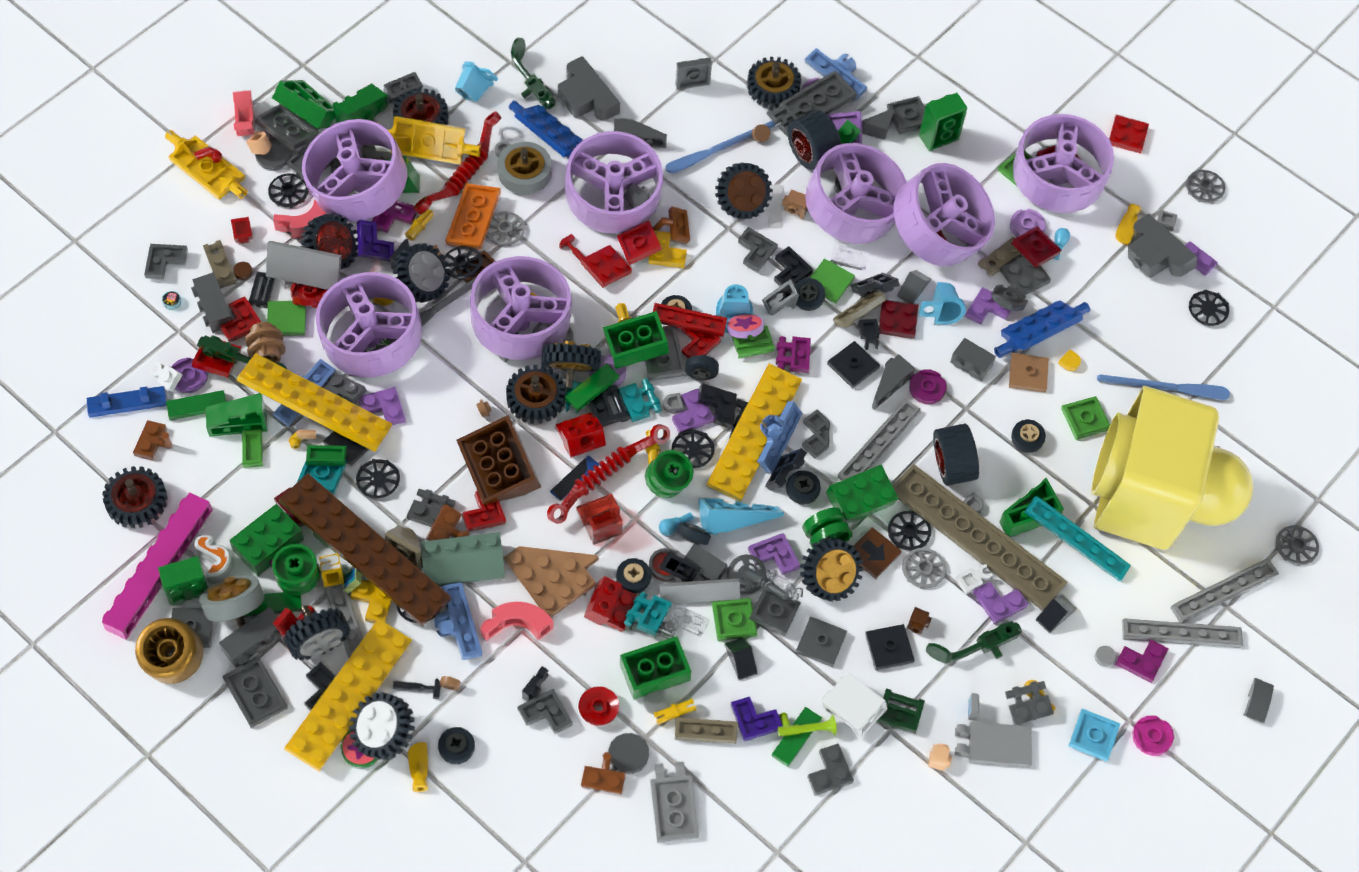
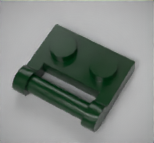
(900, 716)

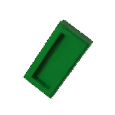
(326, 455)

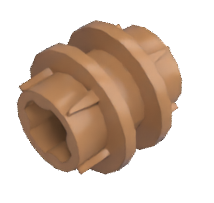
(265, 341)

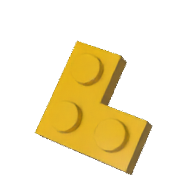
(668, 256)
(378, 602)

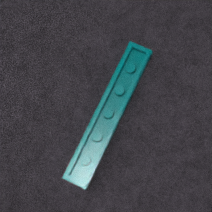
(1077, 538)

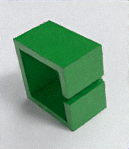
(183, 580)

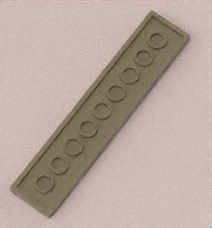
(978, 537)

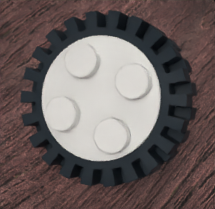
(382, 726)

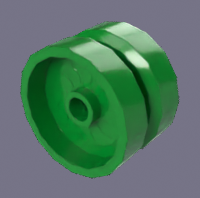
(669, 474)
(827, 524)
(296, 569)

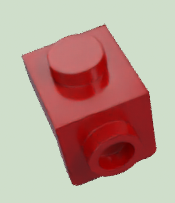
(241, 230)

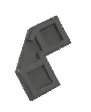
(819, 440)

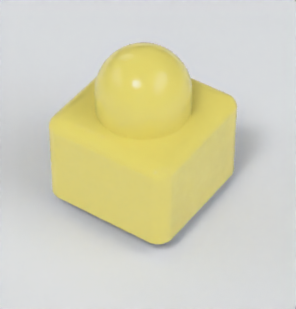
(1165, 471)

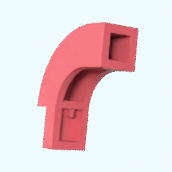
(244, 113)
(296, 224)
(519, 614)

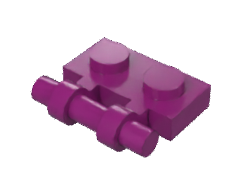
(800, 354)

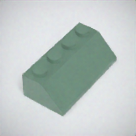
(463, 559)

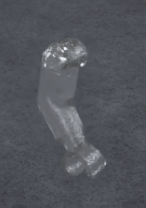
(785, 584)

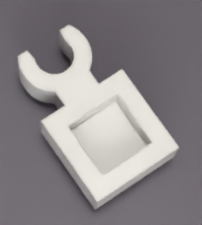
(167, 376)
(971, 579)

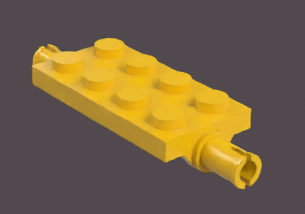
(431, 140)
(214, 177)

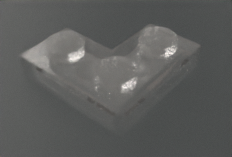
(848, 257)
(682, 618)

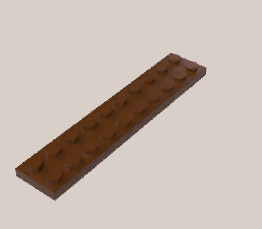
(365, 549)

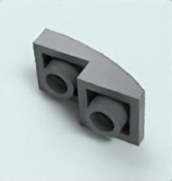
(1259, 700)

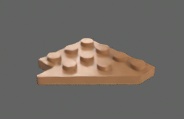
(552, 576)

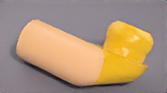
(300, 435)

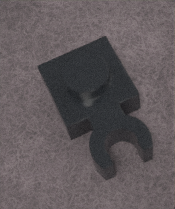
(870, 331)
(533, 687)

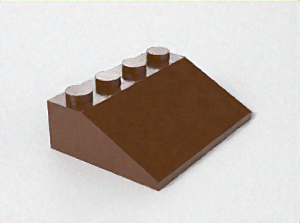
(498, 462)

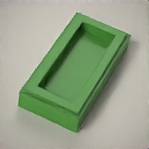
(252, 448)

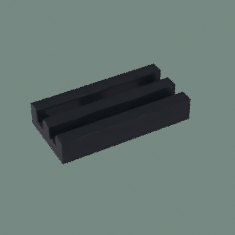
(259, 301)

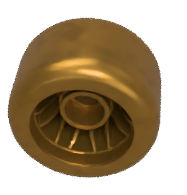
(159, 640)

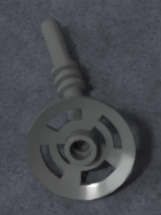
(758, 576)

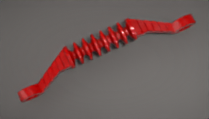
(465, 170)
(624, 454)

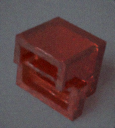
(601, 518)

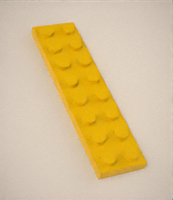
(314, 402)
(740, 457)
(357, 679)

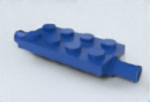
(546, 128)
(1040, 326)

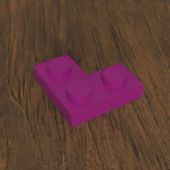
(398, 211)
(1143, 665)

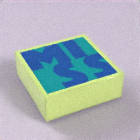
(352, 580)

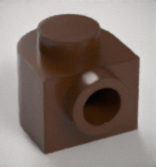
(919, 620)

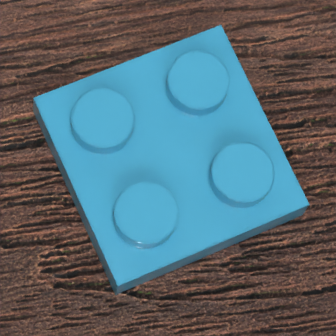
(1094, 735)

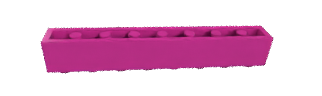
(146, 581)

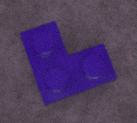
(369, 245)
(753, 724)

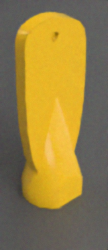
(1125, 229)
(418, 766)

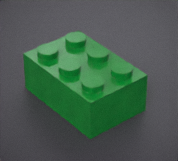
(943, 121)
(636, 340)
(862, 494)
(264, 538)
(655, 667)

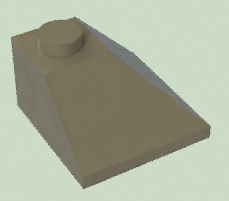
(406, 543)

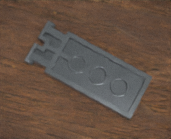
(823, 95)

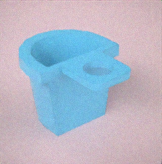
(474, 81)
(734, 302)
(946, 305)

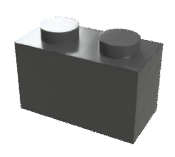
(973, 359)

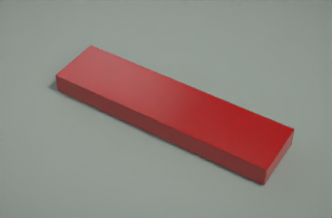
(691, 319)

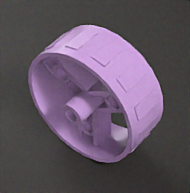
(1063, 164)
(642, 167)
(856, 170)
(355, 172)
(955, 204)
(521, 307)
(369, 325)

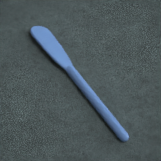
(691, 159)
(1200, 390)

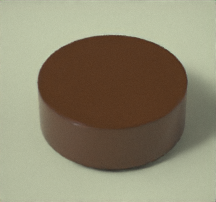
(243, 270)

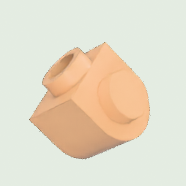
(259, 143)
(939, 757)

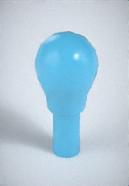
(1061, 238)
(669, 525)

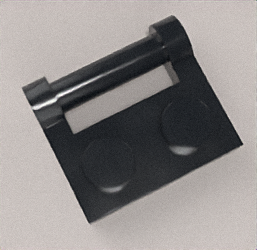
(602, 410)

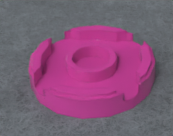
(1153, 735)

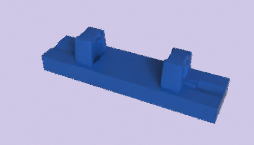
(126, 401)

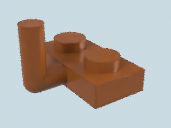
(678, 224)
(151, 438)
(445, 525)
(603, 778)

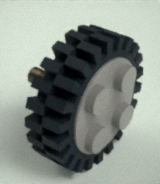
(422, 271)
(316, 633)

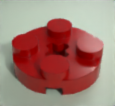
(306, 295)

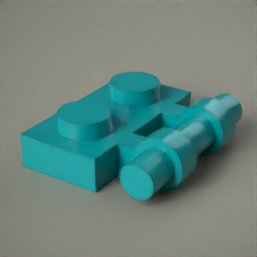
(634, 402)
(653, 615)

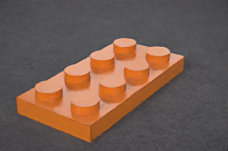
(473, 216)

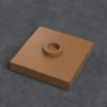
(1028, 372)

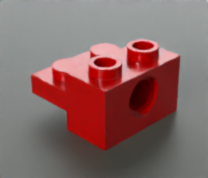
(581, 434)
(609, 604)

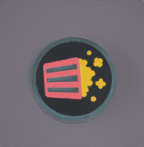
(171, 300)

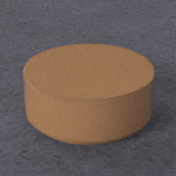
(761, 133)
(450, 683)

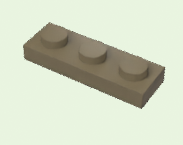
(859, 309)
(706, 730)

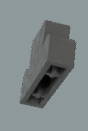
(586, 92)
(1158, 249)

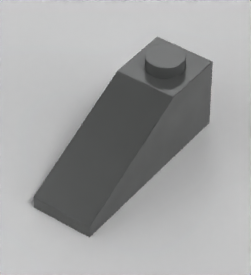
(649, 135)
(895, 375)

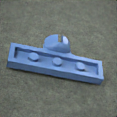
(844, 67)
(319, 375)
(778, 434)
(459, 622)

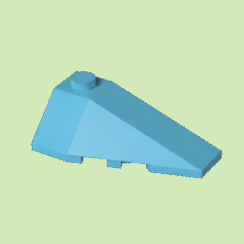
(724, 517)

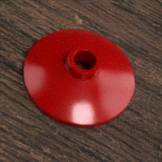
(600, 697)

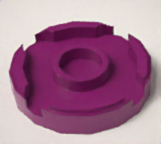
(927, 386)

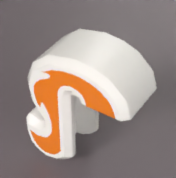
(216, 554)

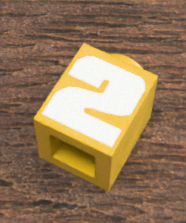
(331, 570)

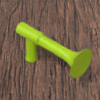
(788, 729)

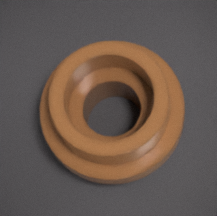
(484, 408)

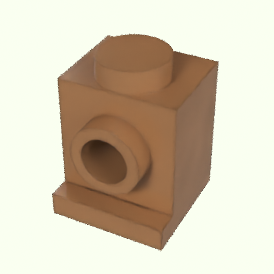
(795, 203)

